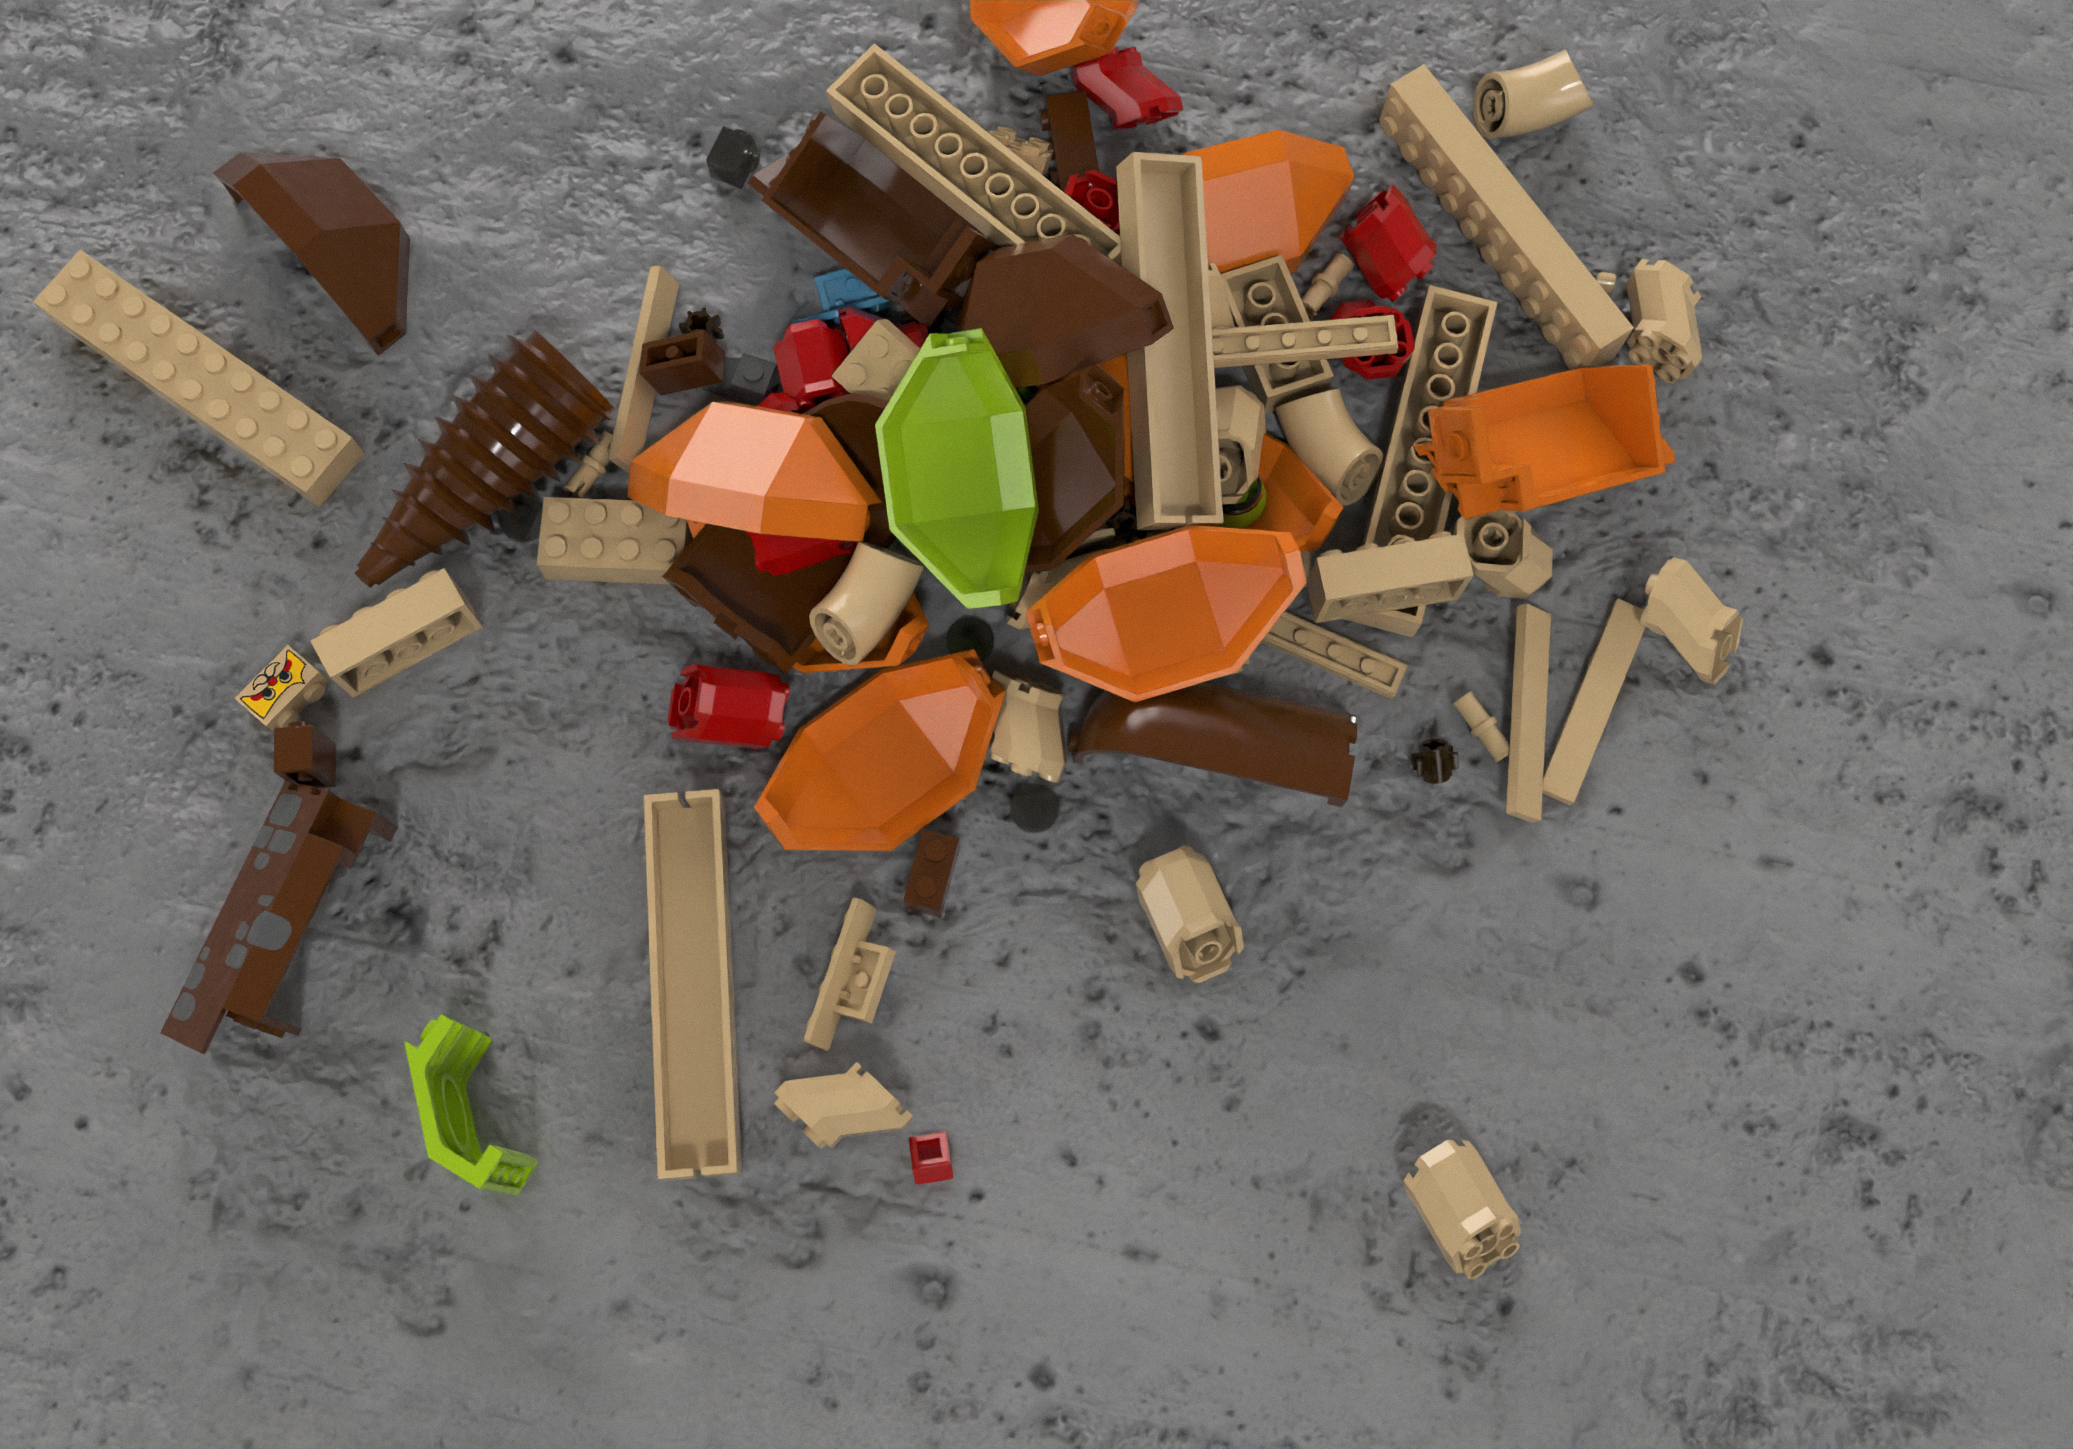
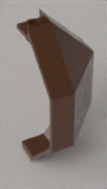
(336, 233)
(1059, 309)
(1076, 461)

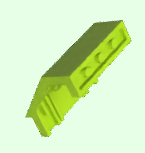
(439, 1082)

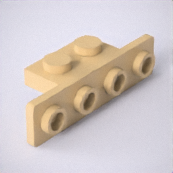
(852, 979)

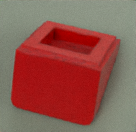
(930, 1158)

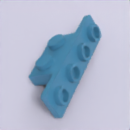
(842, 290)

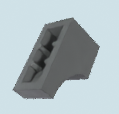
(747, 380)

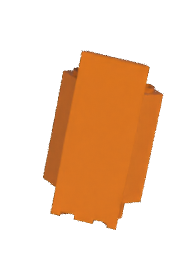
(1547, 439)

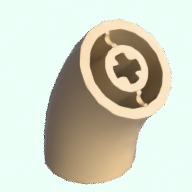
(1529, 97)
(1331, 444)
(864, 602)

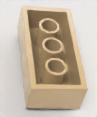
(1268, 296)
(877, 362)
(608, 541)
(1389, 577)
(396, 633)

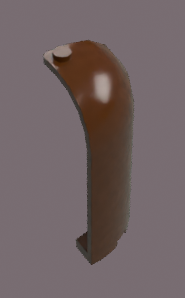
(770, 610)
(1228, 735)

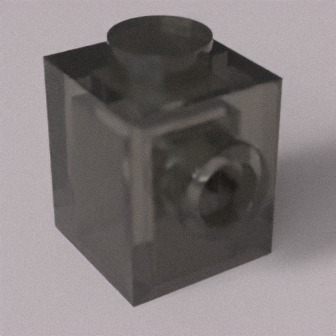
(733, 157)

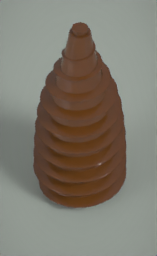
(489, 454)

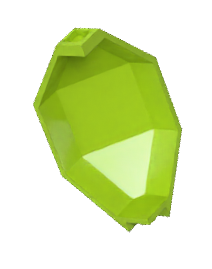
(960, 469)

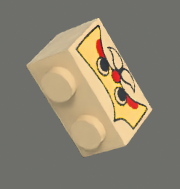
(283, 690)

